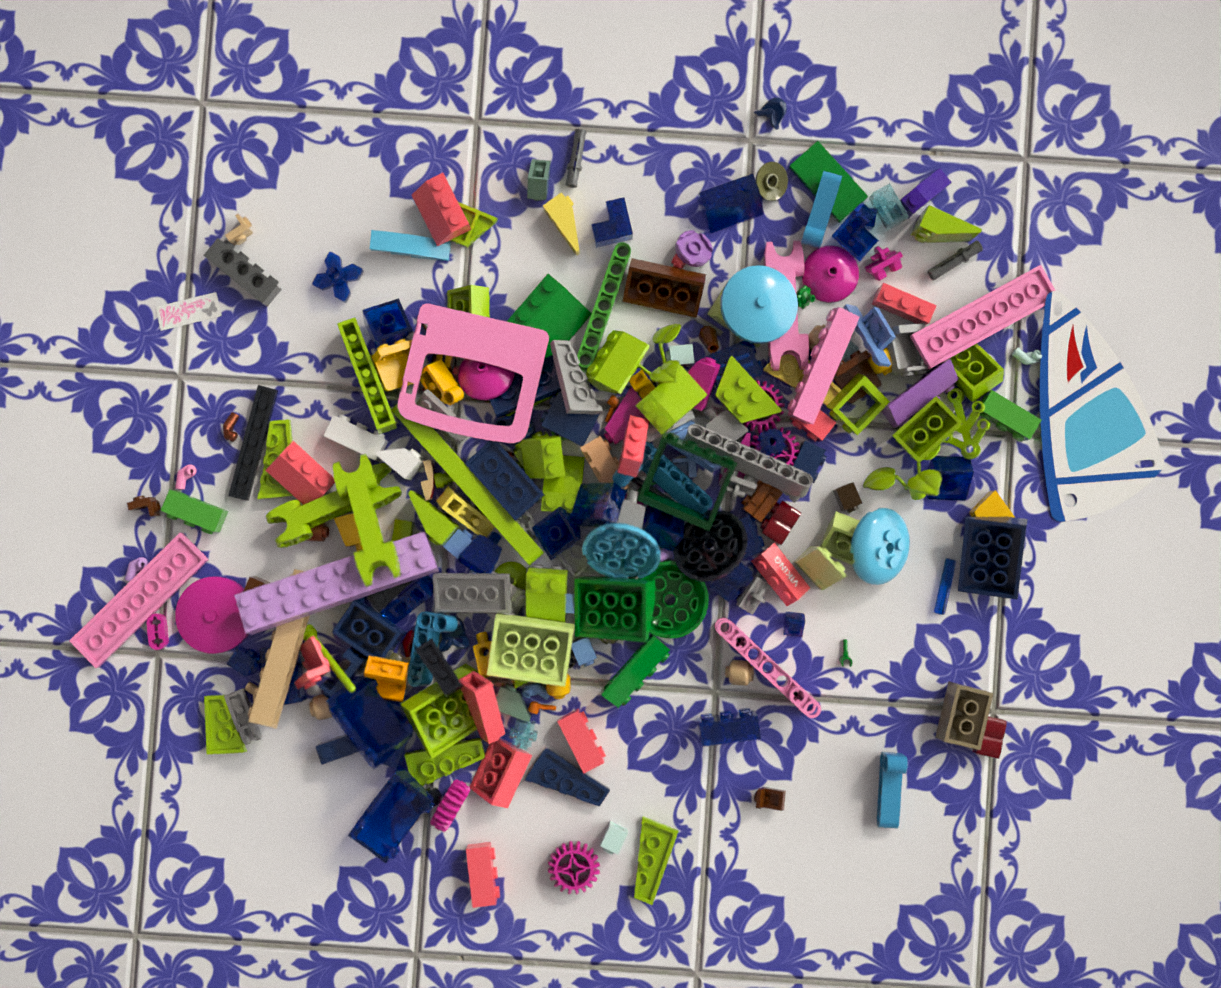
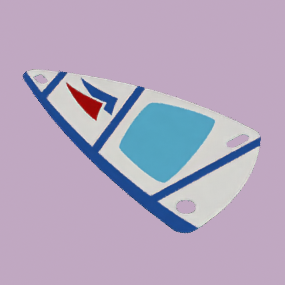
(1089, 418)

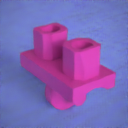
(881, 260)

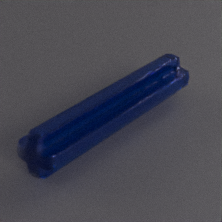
(945, 586)

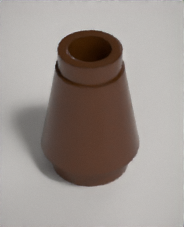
(709, 338)

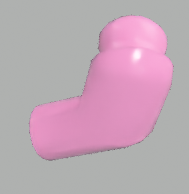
(183, 475)

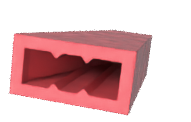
(483, 706)

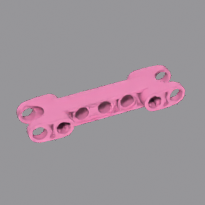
(791, 341)
(802, 699)

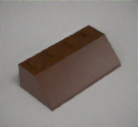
(669, 289)

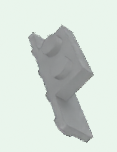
(431, 402)

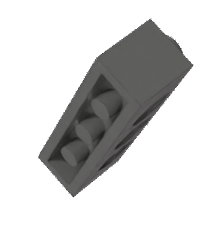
(221, 250)

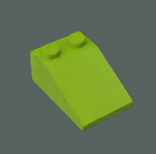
(938, 226)
(976, 372)
(671, 401)
(564, 490)
(435, 523)
(546, 594)

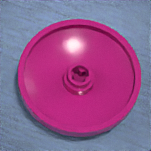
(210, 615)

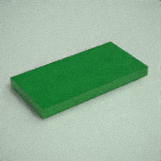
(809, 170)

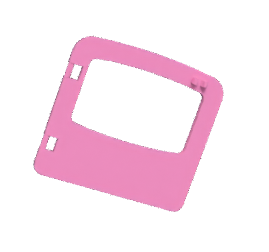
(481, 340)

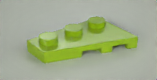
(220, 728)

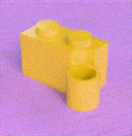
(441, 383)

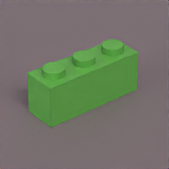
(1008, 416)
(194, 511)

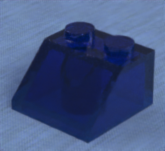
(386, 323)
(955, 477)
(663, 527)

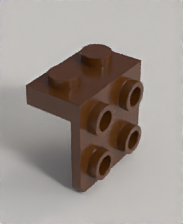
(848, 370)

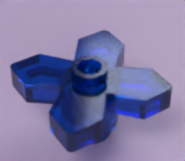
(346, 274)

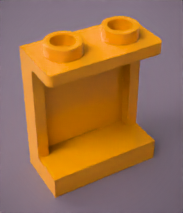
(390, 676)

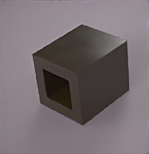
(847, 497)

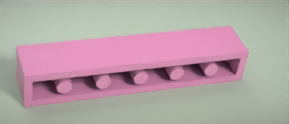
(823, 365)

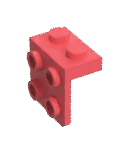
(316, 663)

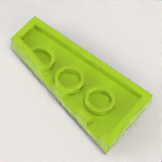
(278, 439)

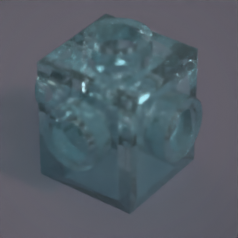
(523, 727)

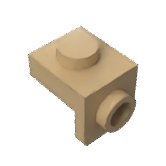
(240, 233)

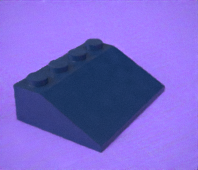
(992, 556)

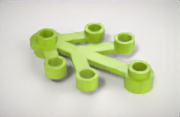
(967, 426)

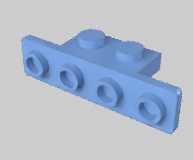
(874, 333)

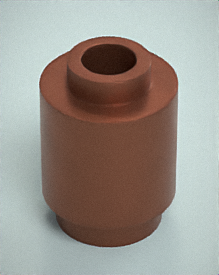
(320, 533)

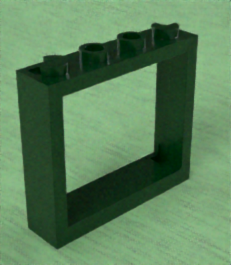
(675, 508)

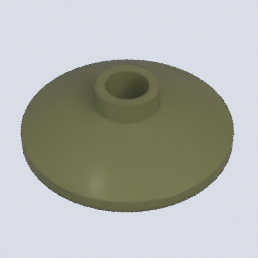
(777, 181)

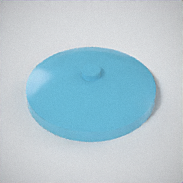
(759, 304)

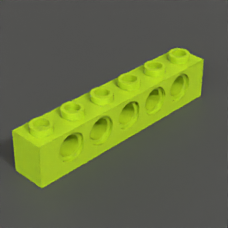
(367, 375)

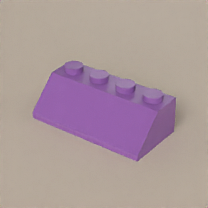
(920, 393)

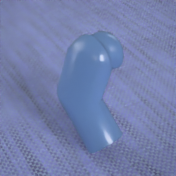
(535, 689)

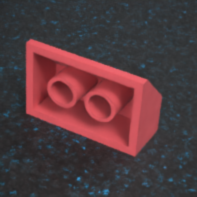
(440, 210)
(300, 474)
(500, 773)

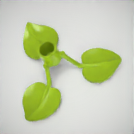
(669, 370)
(921, 484)

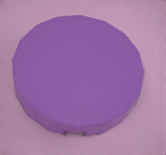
(693, 248)

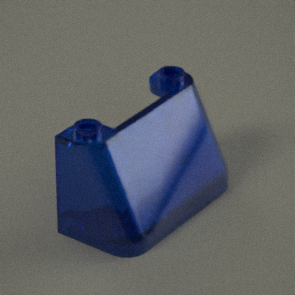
(369, 721)
(392, 815)

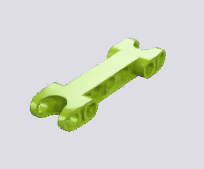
(303, 518)
(375, 551)

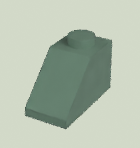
(538, 179)
(512, 703)

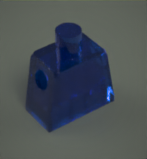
(482, 554)

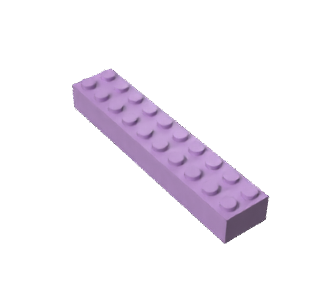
(330, 586)

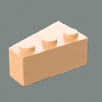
(600, 460)

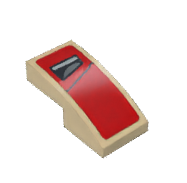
(429, 485)

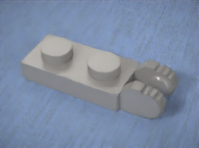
(239, 707)

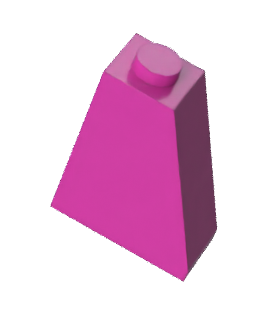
(705, 374)
(617, 424)

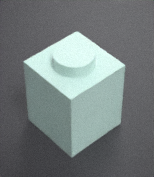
(682, 353)
(613, 838)

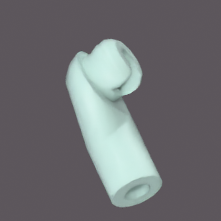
(1027, 358)

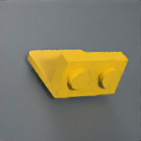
(391, 363)

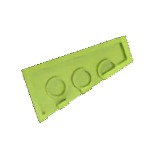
(457, 756)
(654, 852)

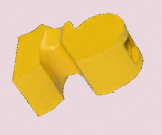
(641, 384)

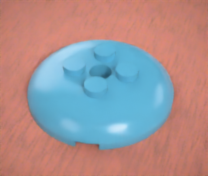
(880, 546)
(621, 551)

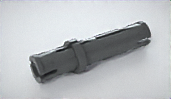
(572, 179)
(961, 256)

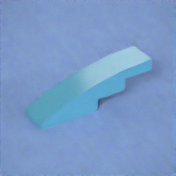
(409, 245)

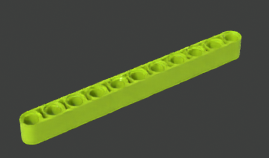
(473, 488)

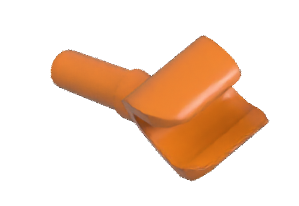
(613, 402)
(535, 706)

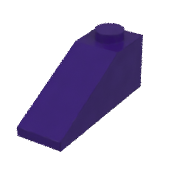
(925, 192)

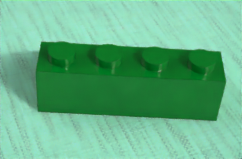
(635, 670)

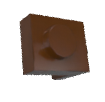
(141, 502)
(770, 798)

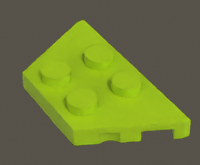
(479, 223)
(743, 395)

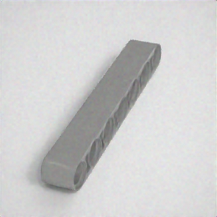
(753, 462)

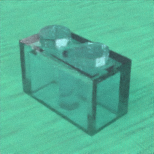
(888, 207)

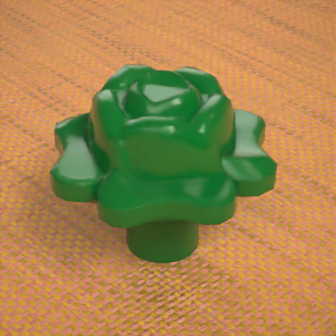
(804, 297)

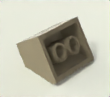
(964, 715)

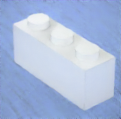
(355, 436)

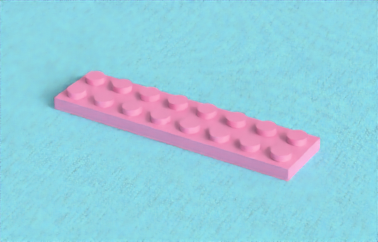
(983, 317)
(138, 600)

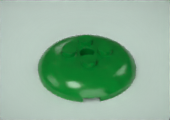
(689, 604)

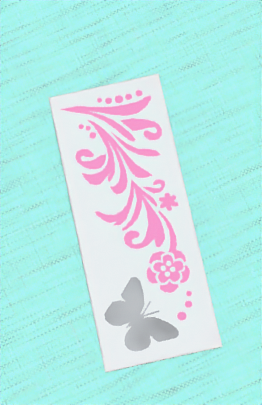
(188, 311)

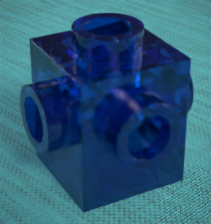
(764, 445)

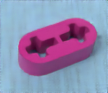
(153, 633)

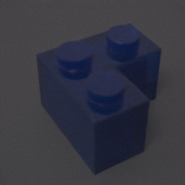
(615, 229)
(854, 235)
(729, 585)

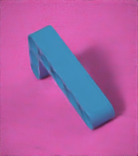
(671, 480)

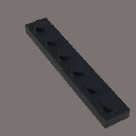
(253, 443)

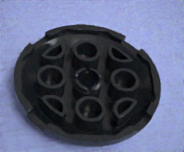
(695, 554)

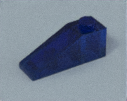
(409, 600)

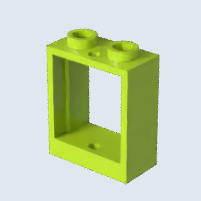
(846, 393)

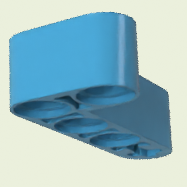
(821, 209)
(418, 672)
(889, 789)

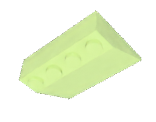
(530, 649)

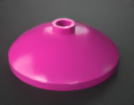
(828, 286)
(485, 382)

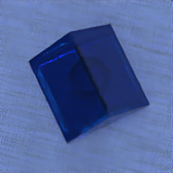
(557, 532)

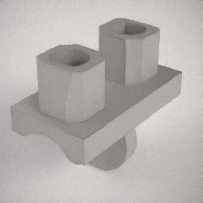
(739, 486)
(753, 595)

